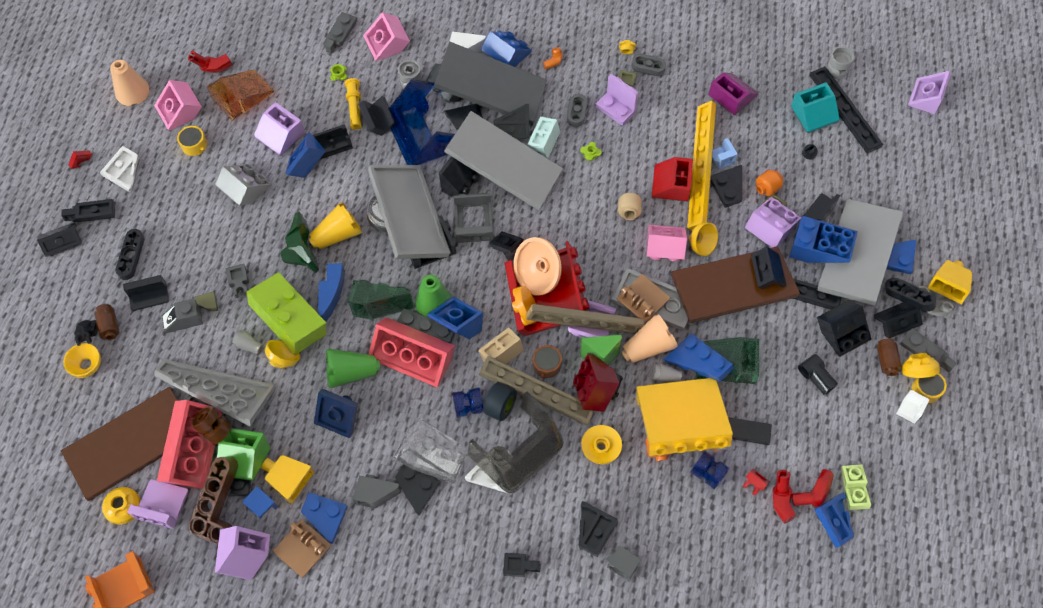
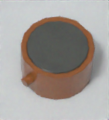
(547, 361)

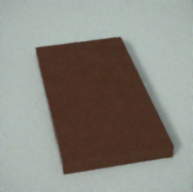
(727, 287)
(121, 445)

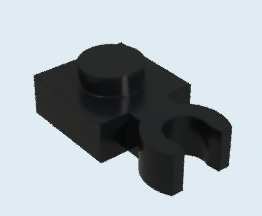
(84, 331)

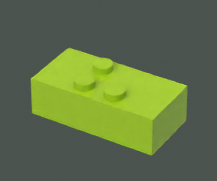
(286, 313)

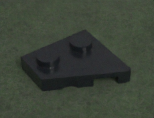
(515, 122)
(728, 185)
(417, 487)
(595, 528)

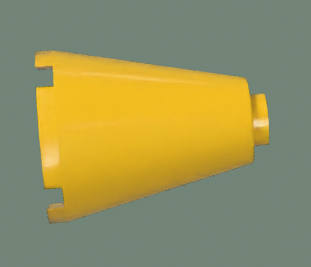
(335, 227)

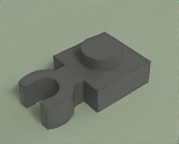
(237, 277)

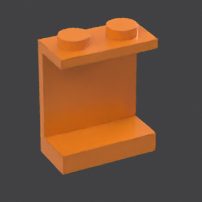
(120, 585)

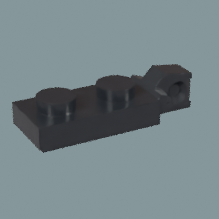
(90, 211)

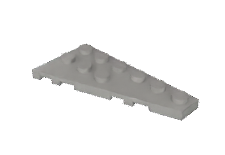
(228, 393)

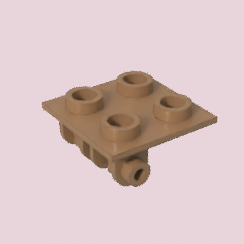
(643, 298)
(301, 548)

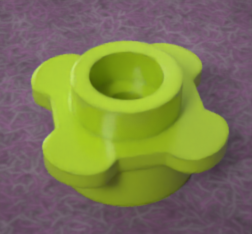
(338, 68)
(590, 155)

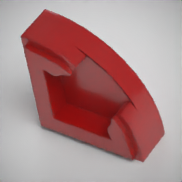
(79, 157)

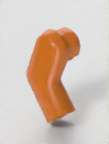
(555, 59)

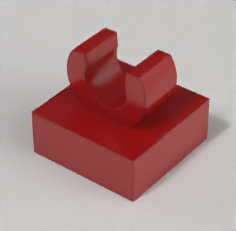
(757, 480)

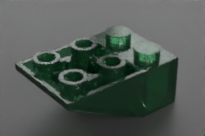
(378, 300)
(742, 354)

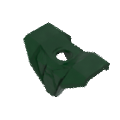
(297, 248)

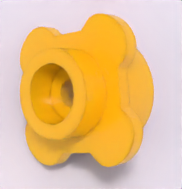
(627, 47)

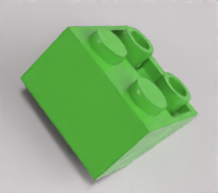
(247, 448)

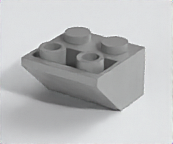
(242, 183)

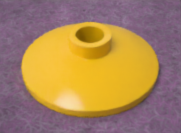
(601, 435)

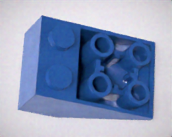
(822, 242)

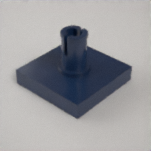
(335, 413)

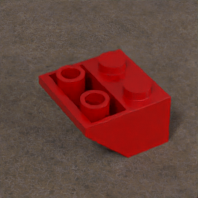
(673, 179)

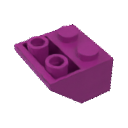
(731, 92)

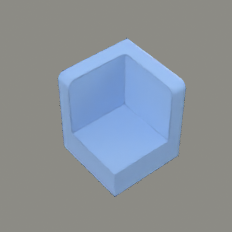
(724, 155)

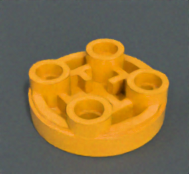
(523, 302)

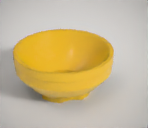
(707, 238)
(280, 354)
(76, 355)
(920, 366)
(119, 515)

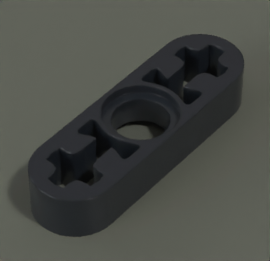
(126, 247)
(921, 300)

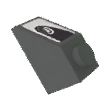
(182, 316)

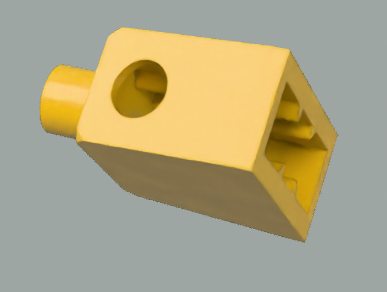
(952, 281)
(287, 476)

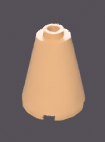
(128, 84)
(649, 341)

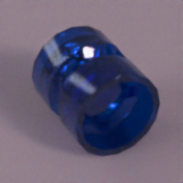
(475, 402)
(704, 464)

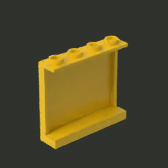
(684, 416)

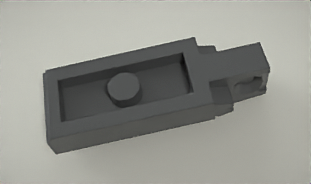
(339, 31)
(918, 343)

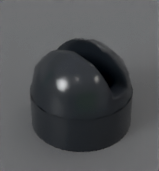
(812, 153)

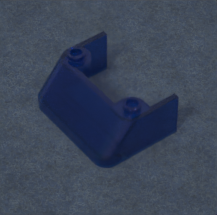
(411, 129)

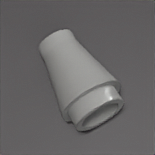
(245, 341)
(664, 373)

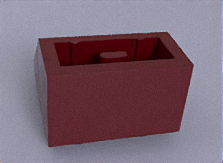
(595, 383)

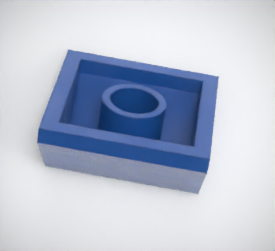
(304, 157)

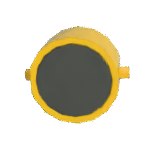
(192, 140)
(930, 387)

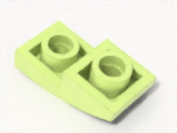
(855, 487)

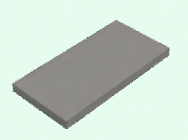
(504, 160)
(408, 211)
(871, 253)

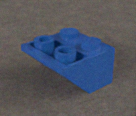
(505, 47)

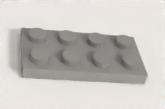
(671, 312)

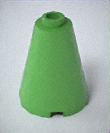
(430, 295)
(348, 367)

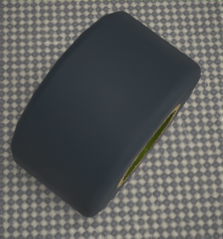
(499, 401)

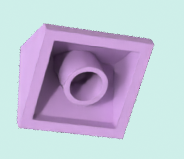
(929, 92)

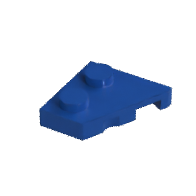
(324, 515)

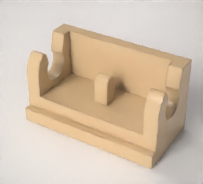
(502, 347)

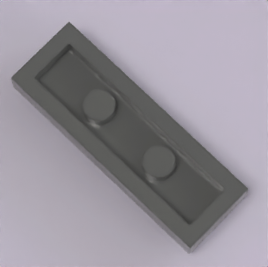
(425, 325)

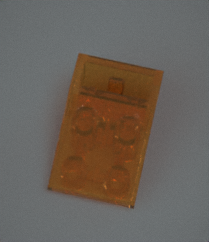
(239, 92)

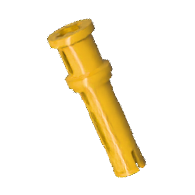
(353, 97)

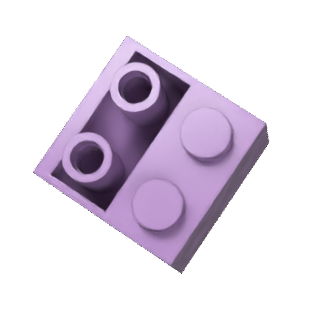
(279, 128)
(772, 222)
(241, 552)

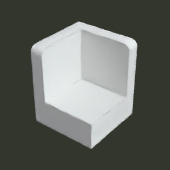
(912, 406)

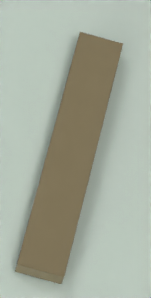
(584, 319)
(541, 391)

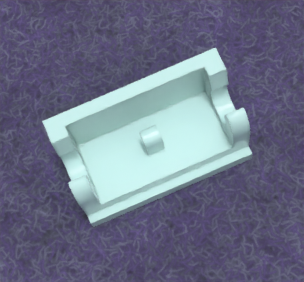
(544, 136)

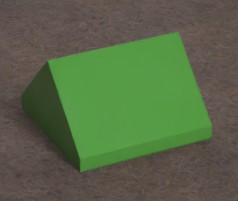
(603, 347)

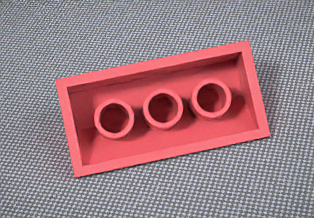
(411, 351)
(186, 451)

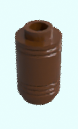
(106, 322)
(889, 357)

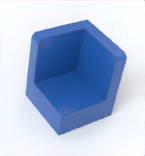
(259, 502)

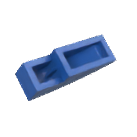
(330, 290)

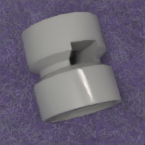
(840, 62)
(409, 70)

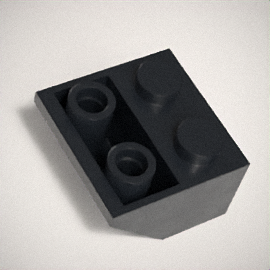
(845, 327)

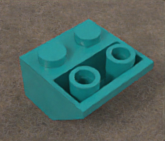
(816, 107)

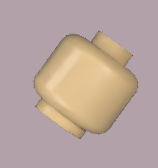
(630, 206)

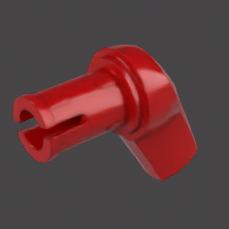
(210, 64)
(818, 493)
(782, 496)

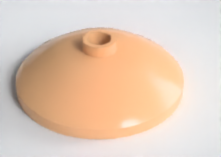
(537, 265)

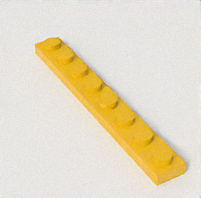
(701, 165)

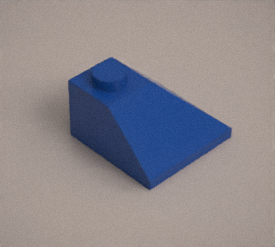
(458, 317)

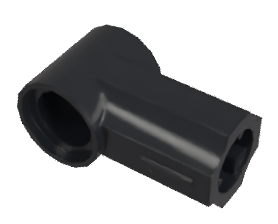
(814, 369)

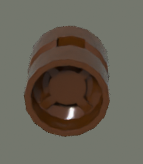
(209, 423)

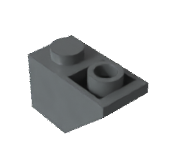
(374, 492)

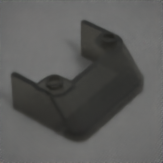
(515, 469)

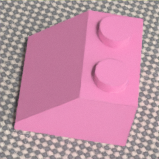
(386, 36)
(177, 104)
(666, 242)

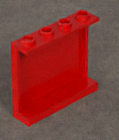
(566, 294)

